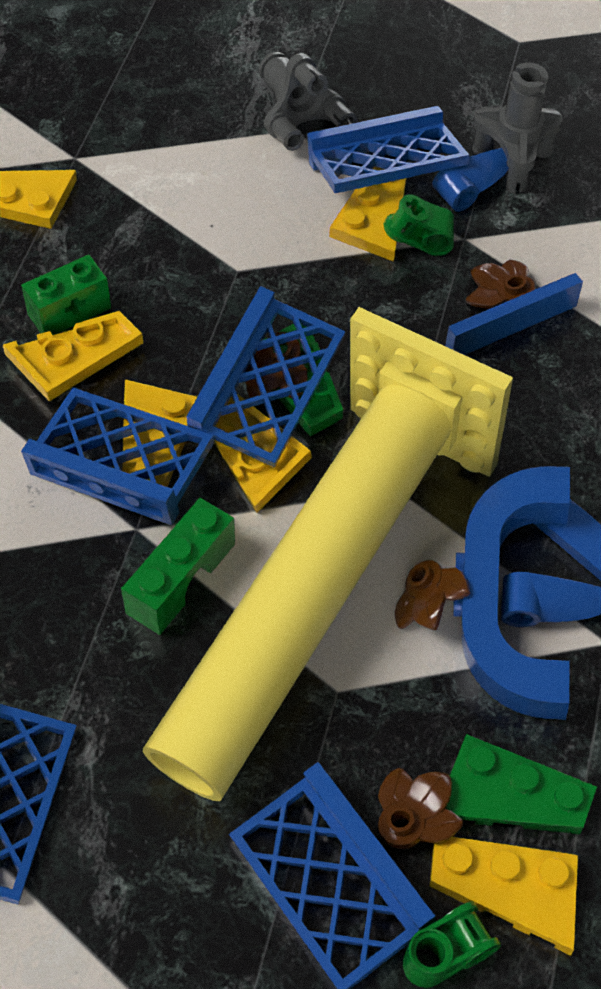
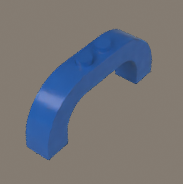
(514, 680)

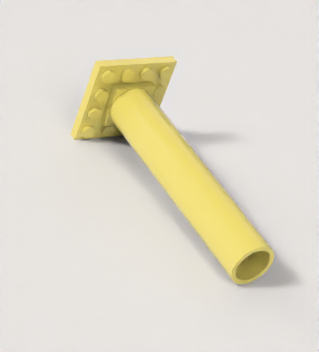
(412, 406)

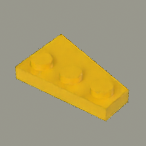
(513, 882)

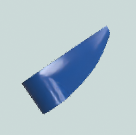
(462, 184)
(544, 598)

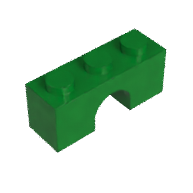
(160, 584)

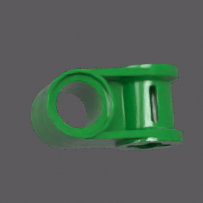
(424, 224)
(456, 940)

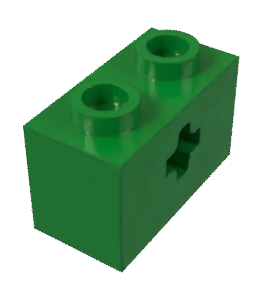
(67, 295)

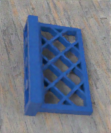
(393, 136)
(232, 368)
(109, 483)
(39, 724)
(367, 853)

